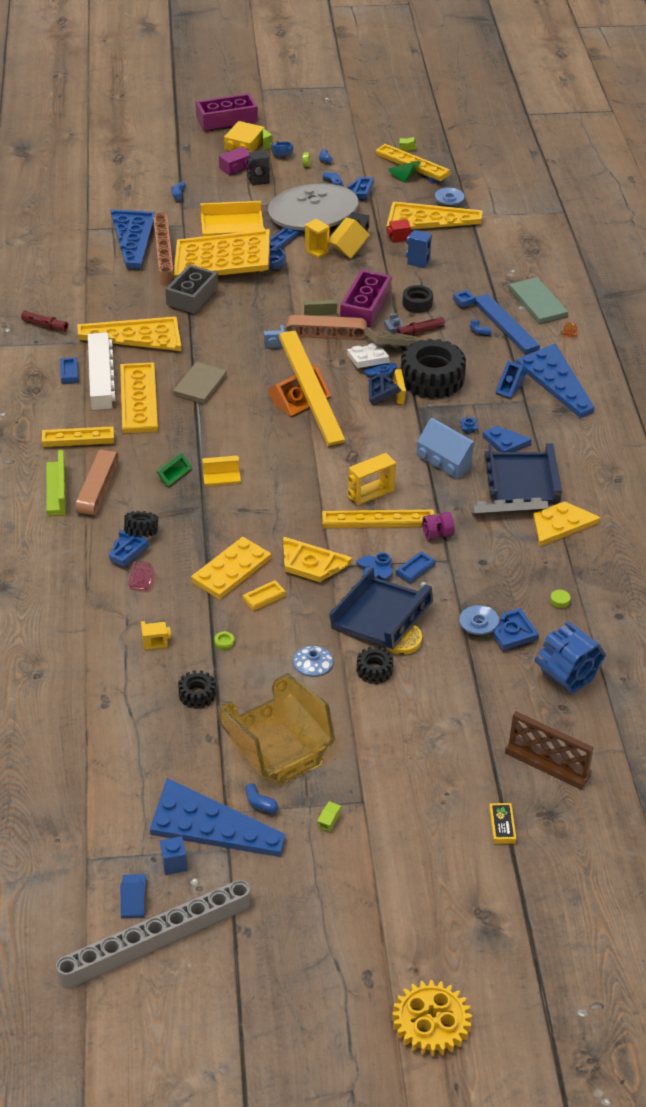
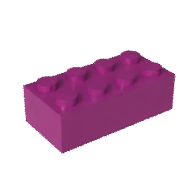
(226, 111)
(366, 296)

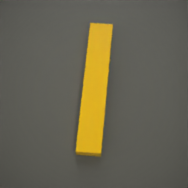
(401, 157)
(374, 518)

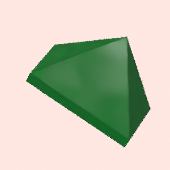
(404, 171)
(174, 469)

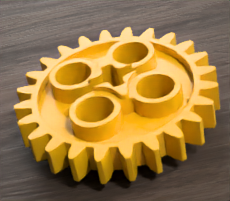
(431, 1018)

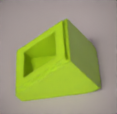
(267, 139)

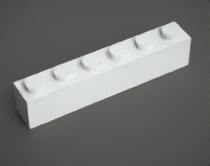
(101, 371)

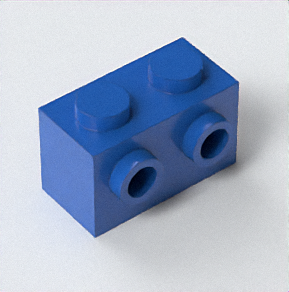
(419, 248)

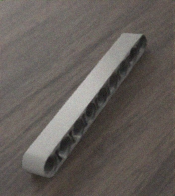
(143, 934)

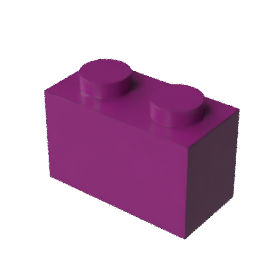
(234, 161)

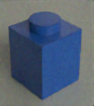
(173, 855)

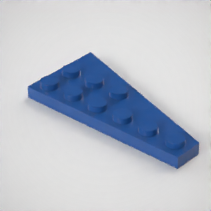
(133, 234)
(554, 374)
(211, 823)

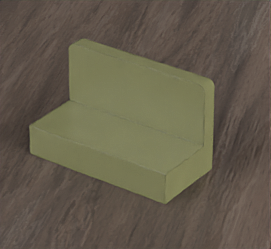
(320, 308)

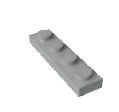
(501, 505)

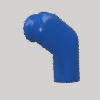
(325, 157)
(479, 329)

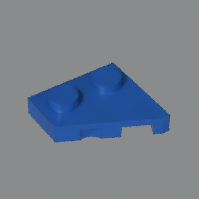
(127, 548)

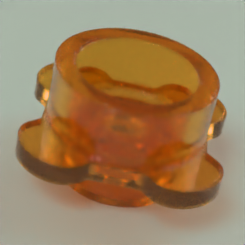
(570, 329)

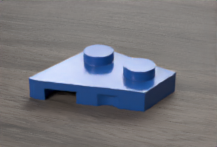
(362, 187)
(506, 440)

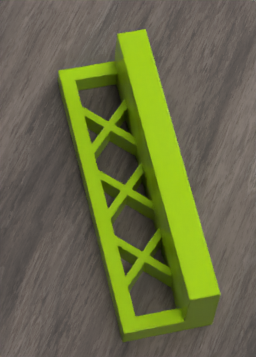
(56, 486)

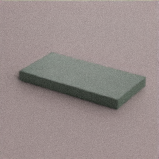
(538, 300)

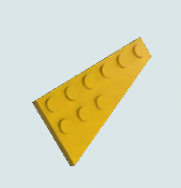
(150, 333)

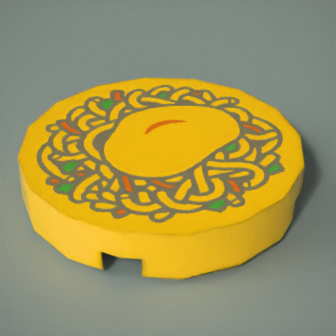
(409, 643)

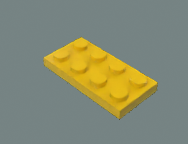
(231, 568)

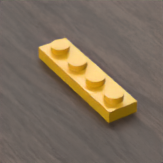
(77, 436)

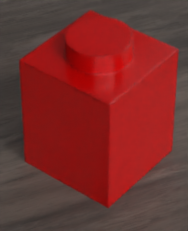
(399, 230)

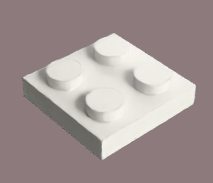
(367, 355)

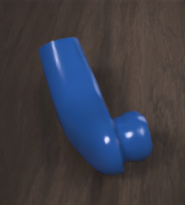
(333, 177)
(177, 190)
(259, 801)

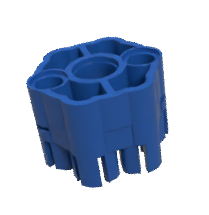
(574, 658)

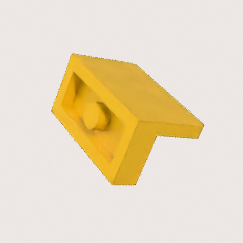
(221, 471)

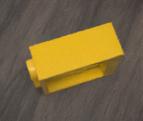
(385, 484)

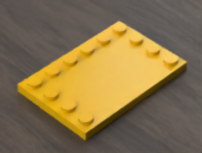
(225, 252)

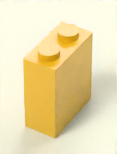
(244, 135)

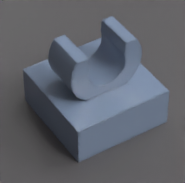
(392, 323)

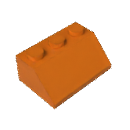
(289, 395)

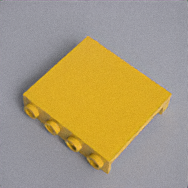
(230, 217)

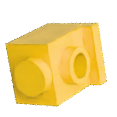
(155, 635)

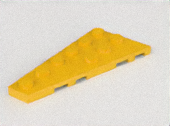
(431, 216)

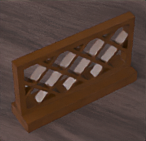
(544, 757)

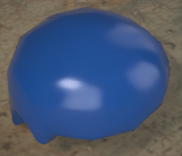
(282, 149)
(277, 259)

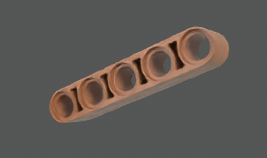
(327, 327)
(97, 482)

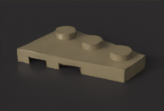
(387, 338)

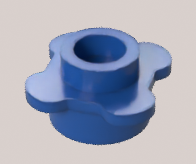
(469, 425)

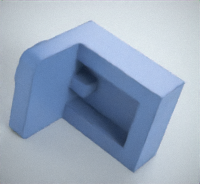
(271, 338)

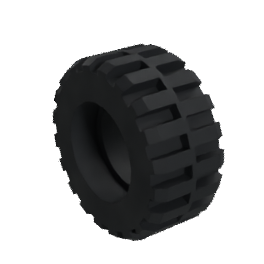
(433, 368)

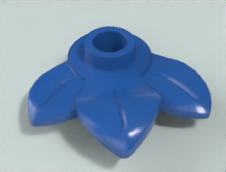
(377, 369)
(381, 563)

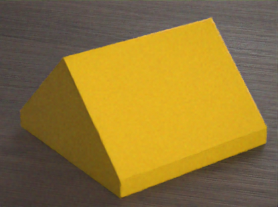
(349, 237)

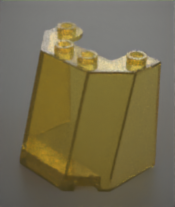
(282, 734)

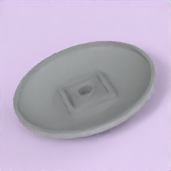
(312, 201)

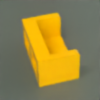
(317, 238)

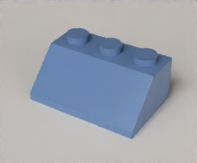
(445, 448)

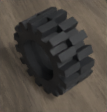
(141, 523)
(374, 673)
(197, 680)

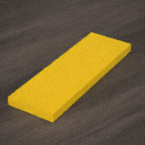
(138, 398)

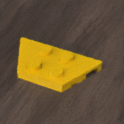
(561, 521)
(312, 561)

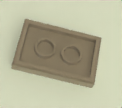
(200, 382)

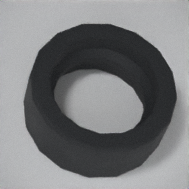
(417, 291)

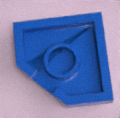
(514, 630)

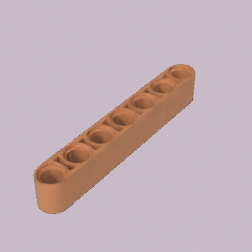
(163, 249)

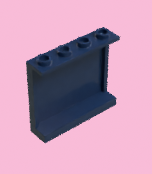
(523, 475)
(380, 610)

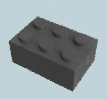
(191, 288)

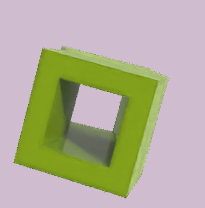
(407, 144)
(329, 816)

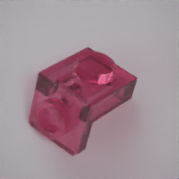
(141, 575)

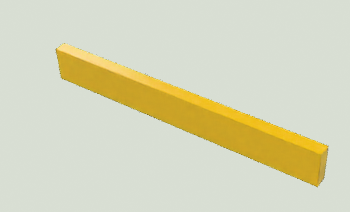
(311, 388)

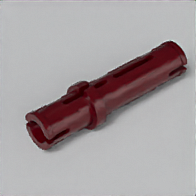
(44, 321)
(415, 328)

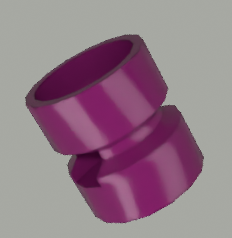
(439, 525)

